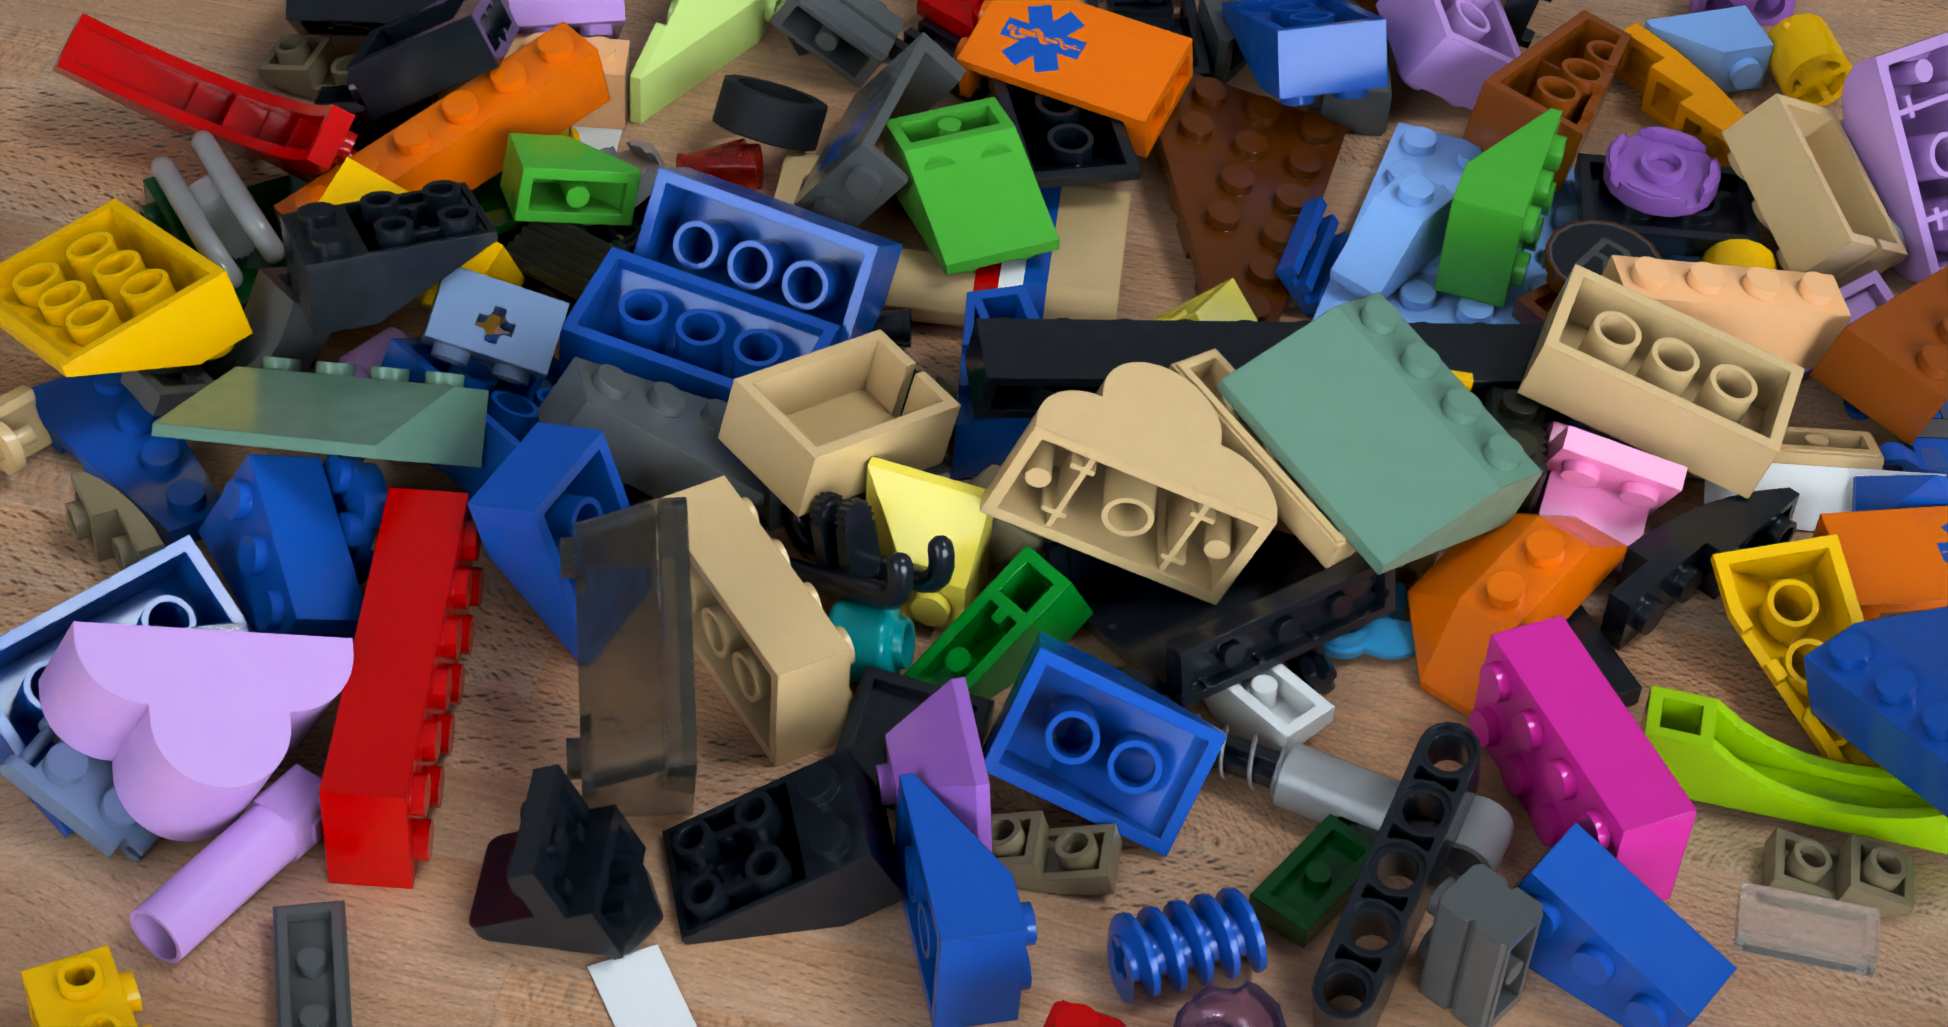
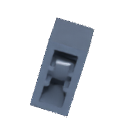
(528, 316)

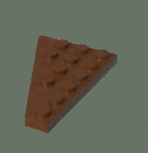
(1240, 181)

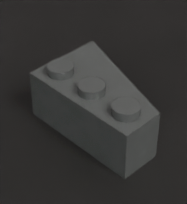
(653, 430)

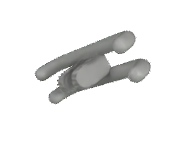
(218, 209)

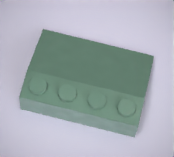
(337, 413)
(1382, 434)

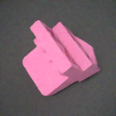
(1605, 482)

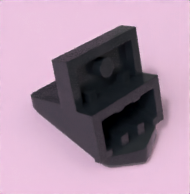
(566, 877)

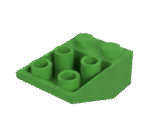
(969, 186)
(1500, 211)

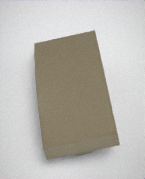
(304, 65)
(110, 522)
(1056, 859)
(1855, 873)

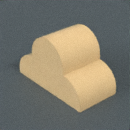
(1138, 482)

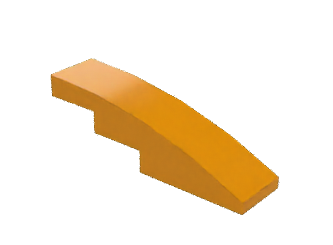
(1677, 92)

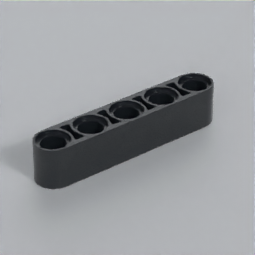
(1404, 853)

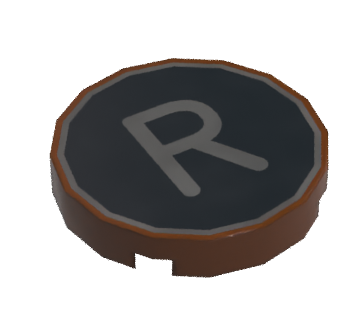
(1590, 246)

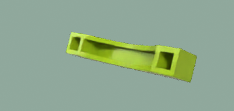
(1743, 769)

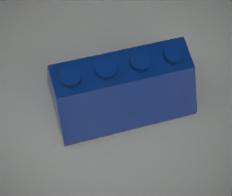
(682, 327)

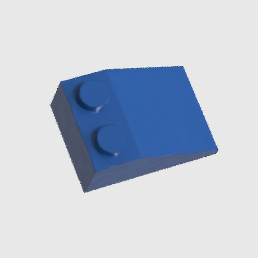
(1310, 47)
(534, 500)
(1101, 744)
(960, 914)

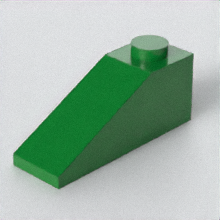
(1001, 626)

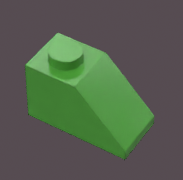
(567, 182)

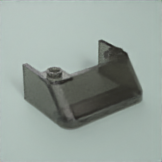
(634, 659)

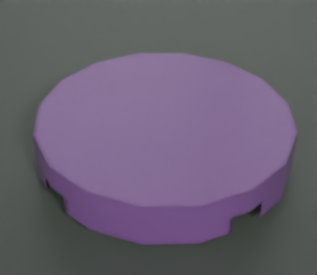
(1661, 172)

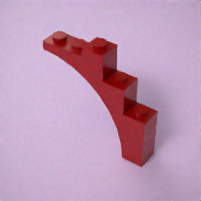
(184, 97)

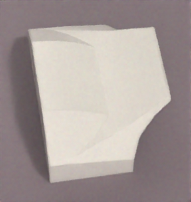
(1272, 706)

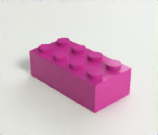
(1578, 752)

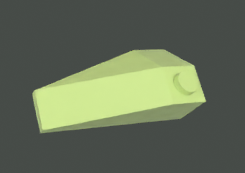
(692, 47)

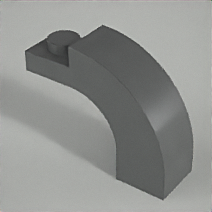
(277, 331)

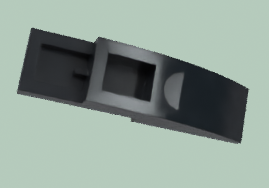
(1676, 557)

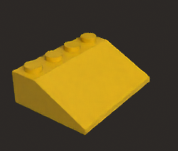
(118, 298)

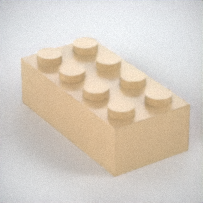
(1662, 381)
(763, 628)

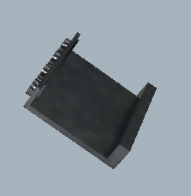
(1268, 615)

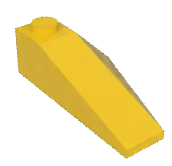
(1783, 607)

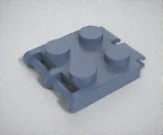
(78, 793)

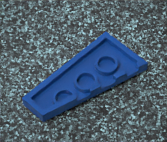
(113, 441)

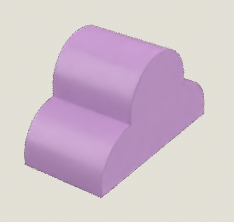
(1900, 133)
(189, 713)

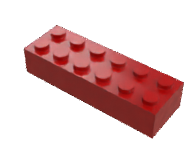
(400, 690)

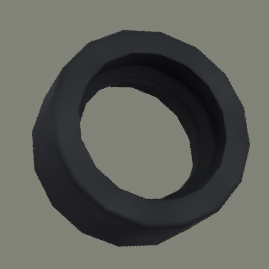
(770, 113)

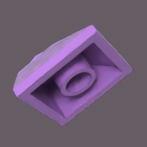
(945, 753)

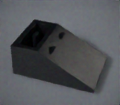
(377, 254)
(786, 857)

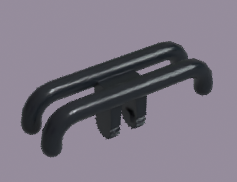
(847, 553)

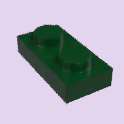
(1312, 881)

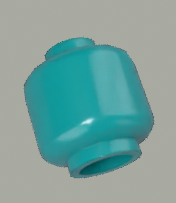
(878, 636)

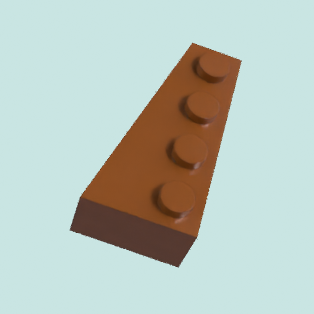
(1561, 72)
(1895, 359)

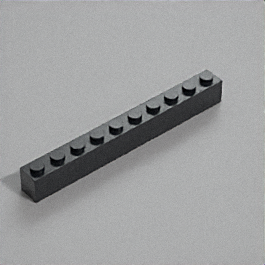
(1025, 361)

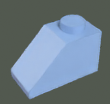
(1721, 44)
(1394, 236)

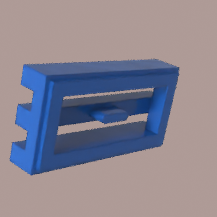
(1315, 262)

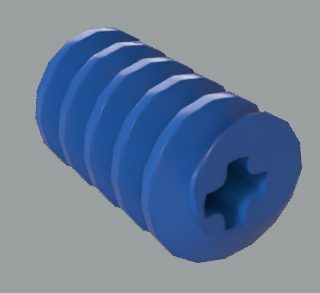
(1184, 939)

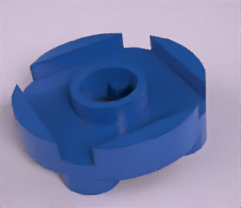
(360, 500)

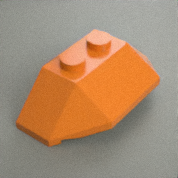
(1497, 583)

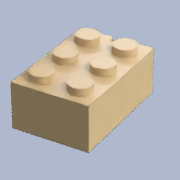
(1812, 190)
(826, 413)

